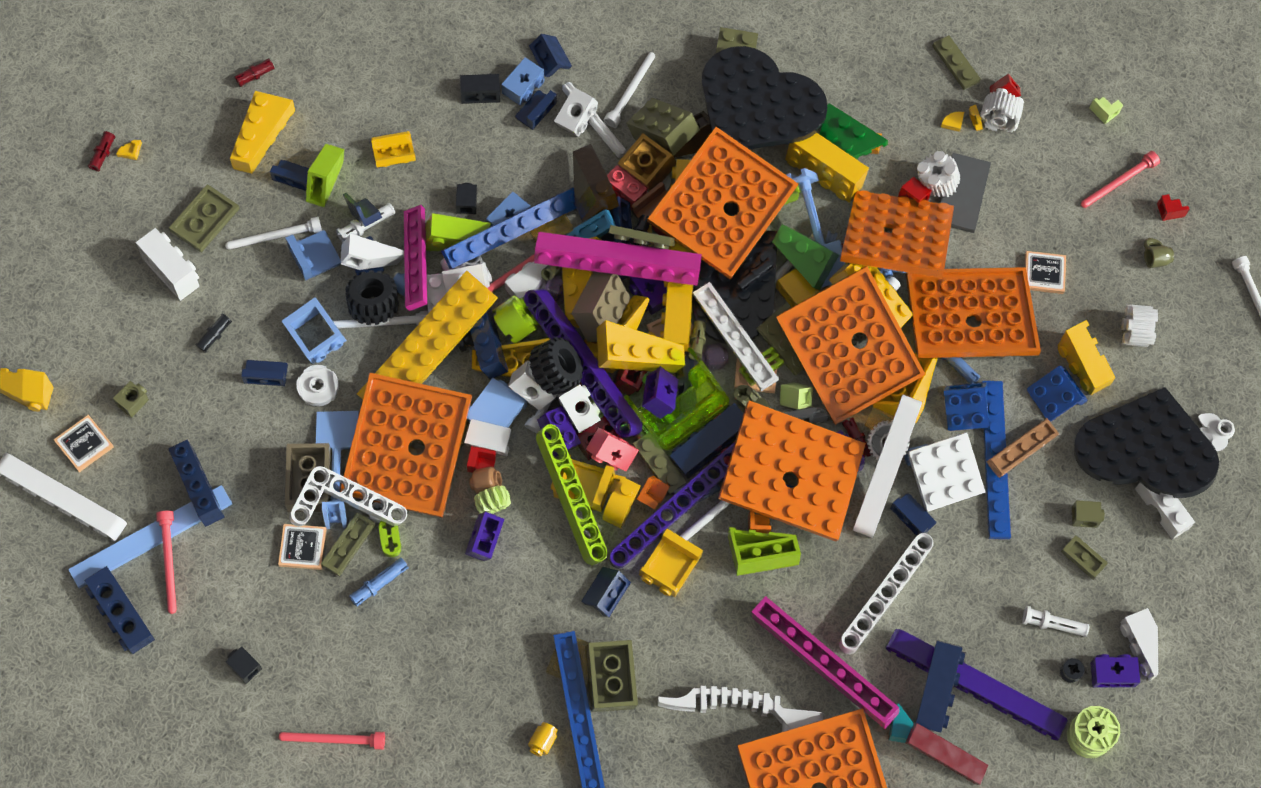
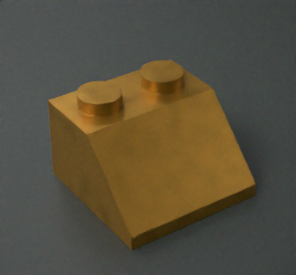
(647, 162)

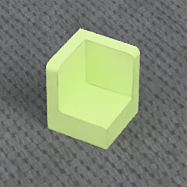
(1105, 110)
(796, 395)

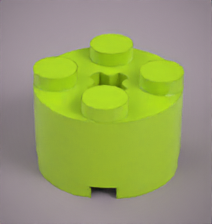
(515, 319)

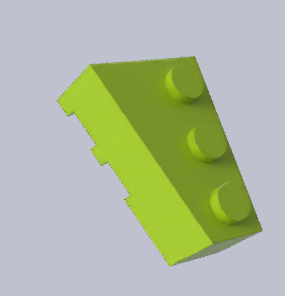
(446, 231)
(762, 551)

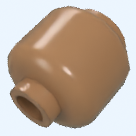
(484, 479)

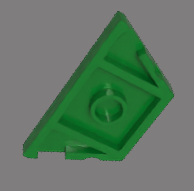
(849, 133)

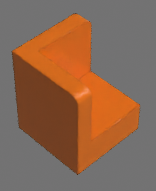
(653, 492)
(759, 523)

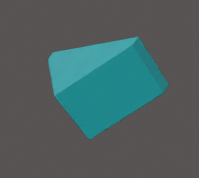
(900, 727)

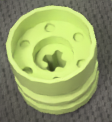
(1089, 742)

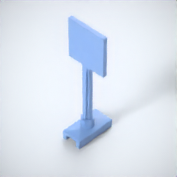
(804, 182)
(337, 430)

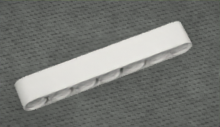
(887, 466)
(64, 498)
(890, 584)

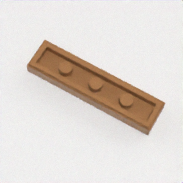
(1022, 448)

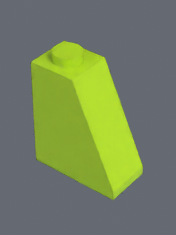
(323, 174)

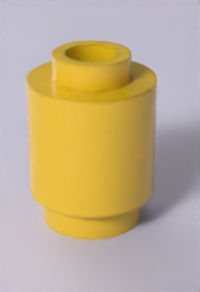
(542, 739)

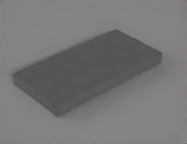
(969, 193)

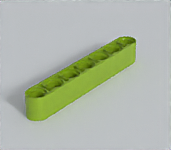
(573, 484)

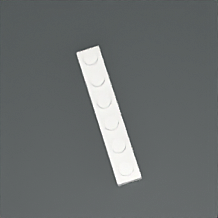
(735, 336)

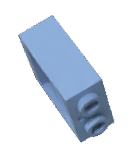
(302, 316)

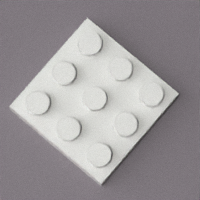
(946, 472)

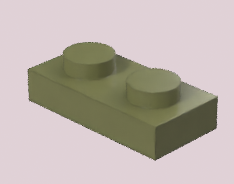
(1084, 557)

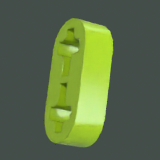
(385, 537)

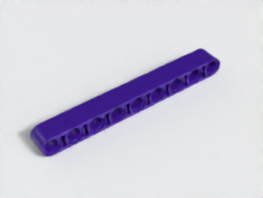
(558, 325)
(671, 506)
(983, 687)

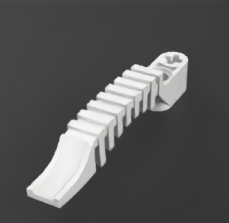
(787, 717)

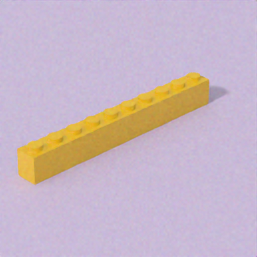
(679, 296)

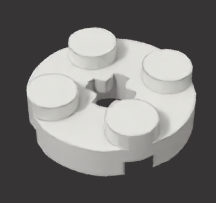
(324, 376)

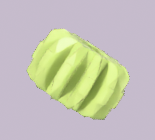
(492, 499)

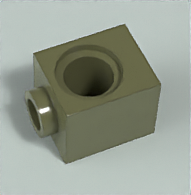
(127, 391)
(1087, 514)

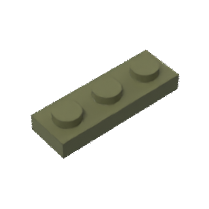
(956, 62)
(659, 462)
(348, 544)

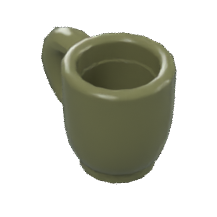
(1157, 255)

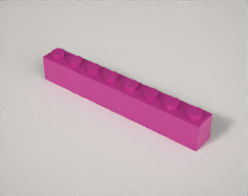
(617, 258)
(825, 662)

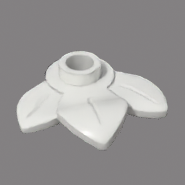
(1211, 429)

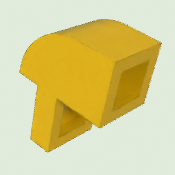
(620, 502)

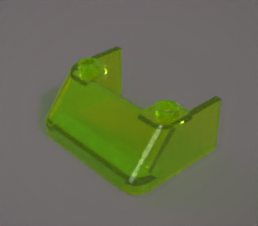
(692, 410)

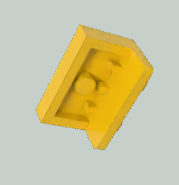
(393, 149)

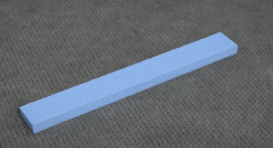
(141, 541)

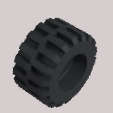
(372, 285)
(555, 365)

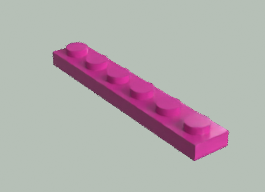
(415, 258)

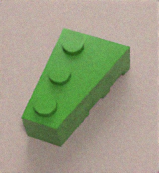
(806, 255)

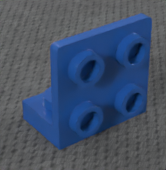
(1056, 393)
(966, 406)

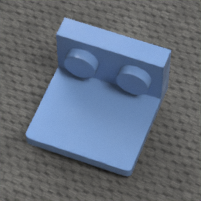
(313, 254)

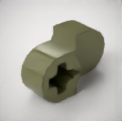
(745, 393)

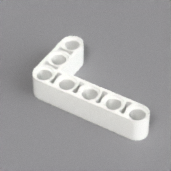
(346, 496)

